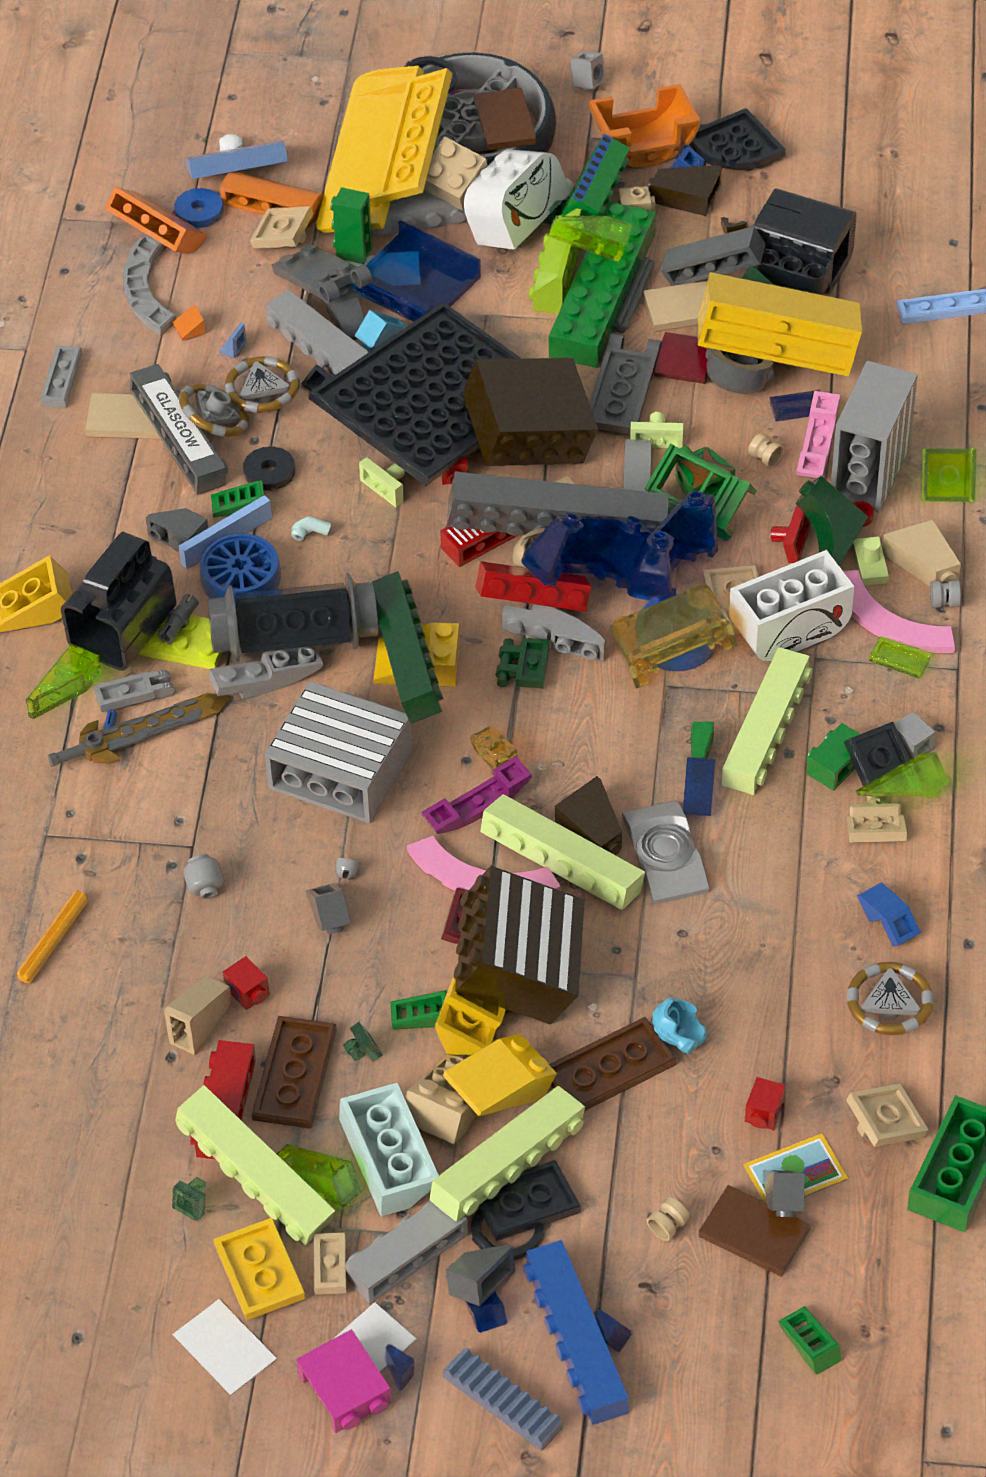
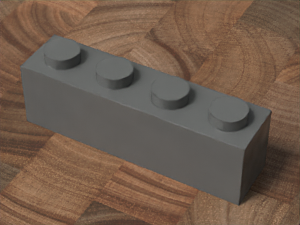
(715, 255)

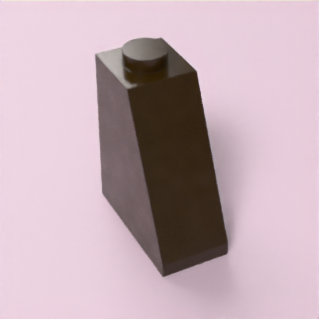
(686, 188)
(591, 816)

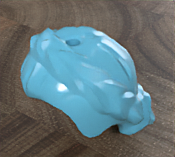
(678, 1025)

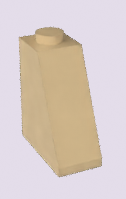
(922, 553)
(197, 1013)

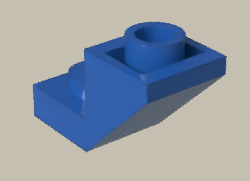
(895, 915)

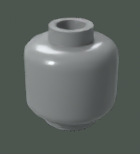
(203, 876)

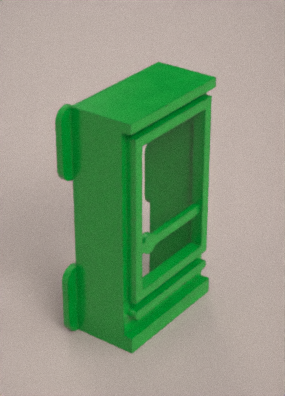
(727, 499)

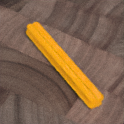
(52, 937)

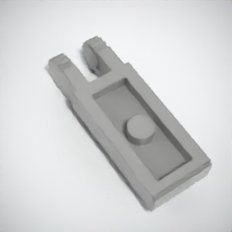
(133, 689)

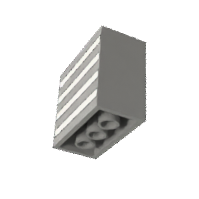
(874, 434)
(339, 752)

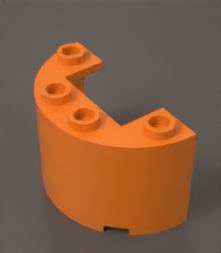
(652, 132)

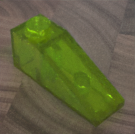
(593, 233)
(66, 679)
(916, 777)
(327, 1175)

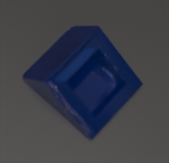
(489, 1314)
(613, 1332)
(400, 1365)

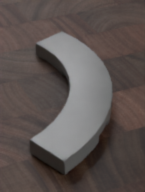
(137, 287)

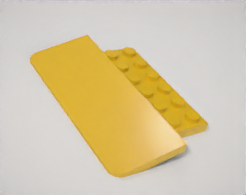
(386, 138)

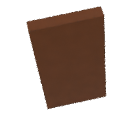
(613, 1064)
(294, 1072)

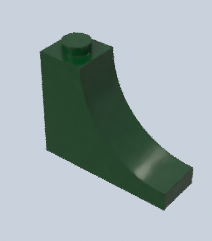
(832, 517)

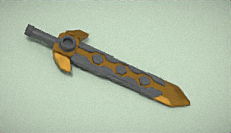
(99, 744)

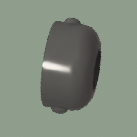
(738, 372)

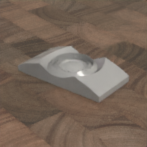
(666, 852)

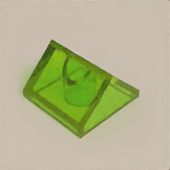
(948, 475)

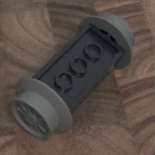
(293, 617)

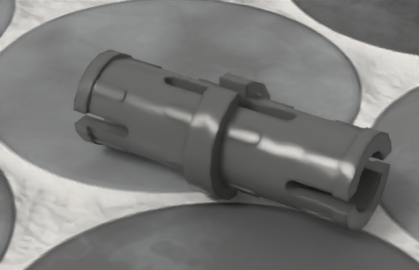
(178, 618)

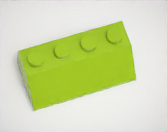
(555, 273)

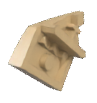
(876, 822)

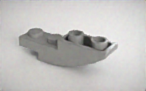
(564, 631)
(269, 674)

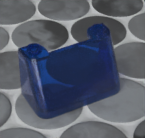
(681, 535)
(587, 547)

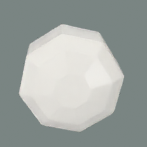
(230, 141)

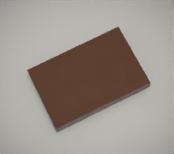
(504, 119)
(753, 1231)

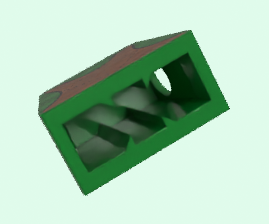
(692, 477)

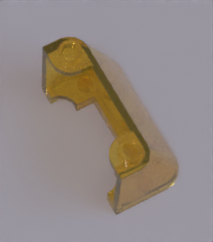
(671, 630)

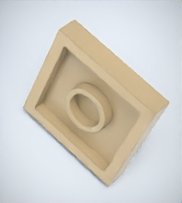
(282, 227)
(886, 1115)

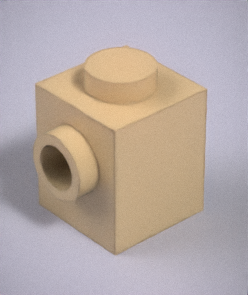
(637, 197)

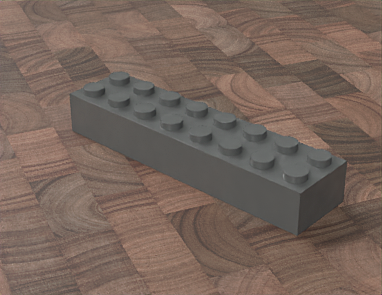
(526, 504)

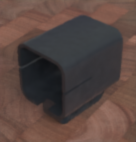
(804, 242)
(120, 602)

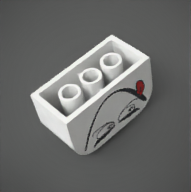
(513, 197)
(793, 606)

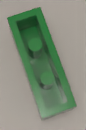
(352, 225)

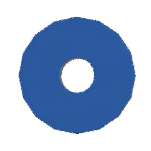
(199, 197)

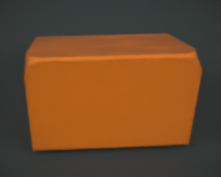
(190, 324)

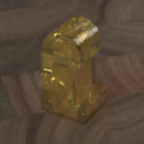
(492, 747)

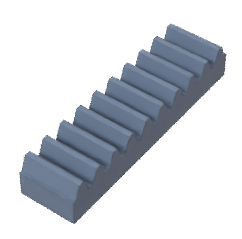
(503, 1399)

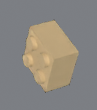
(452, 171)

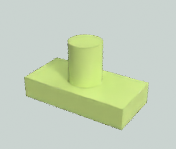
(658, 431)
(383, 481)
(870, 561)

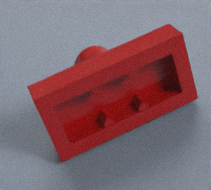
(793, 536)

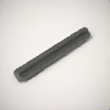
(634, 294)

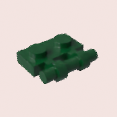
(531, 665)

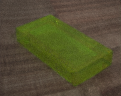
(899, 657)

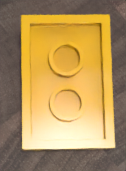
(259, 1269)

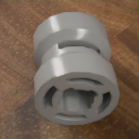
(940, 591)

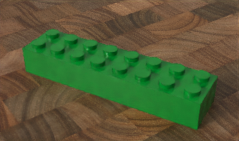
(599, 292)

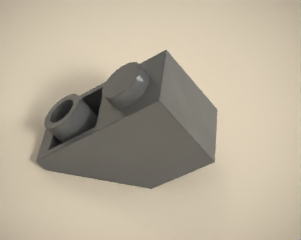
(175, 526)

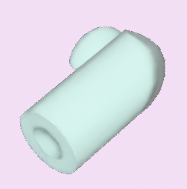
(307, 525)

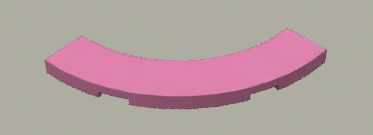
(890, 626)
(454, 873)

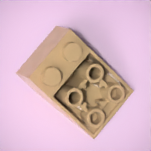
(438, 1106)

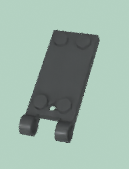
(320, 272)
(623, 385)

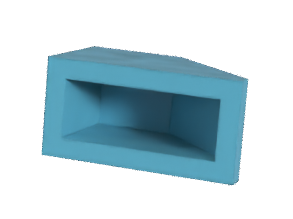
(377, 329)

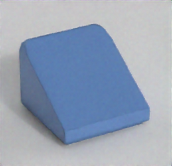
(235, 342)

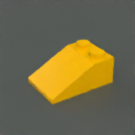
(34, 596)
(444, 648)
(501, 1076)

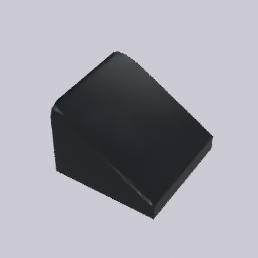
(315, 378)

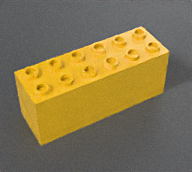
(779, 324)

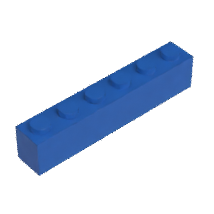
(577, 1333)

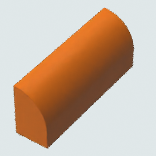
(259, 194)
(155, 221)

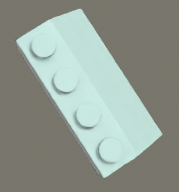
(387, 1147)

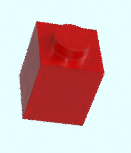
(246, 983)
(764, 1103)

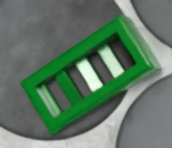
(248, 492)
(701, 739)
(423, 1020)
(820, 1356)

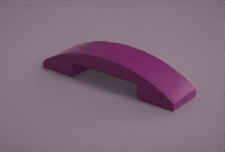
(469, 807)

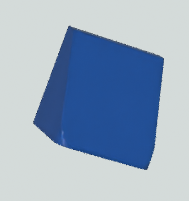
(688, 158)

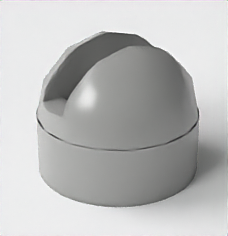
(348, 866)

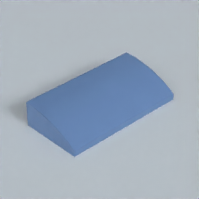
(236, 159)

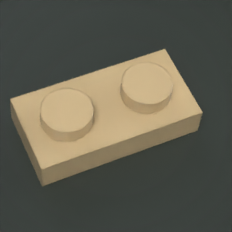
(329, 1263)

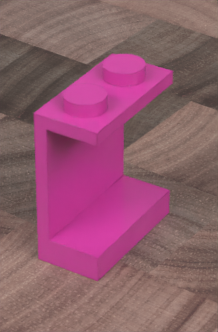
(345, 1380)

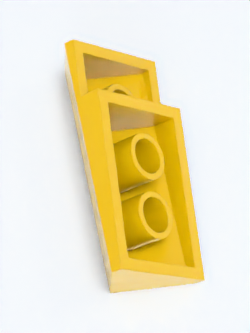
(466, 1023)

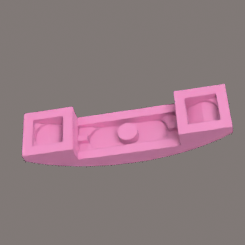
(818, 435)

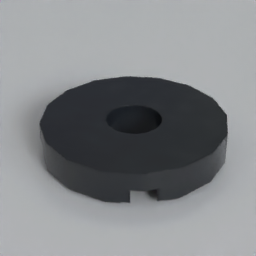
(269, 457)

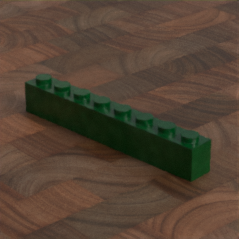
(407, 648)

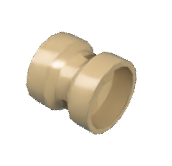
(763, 448)
(668, 1218)

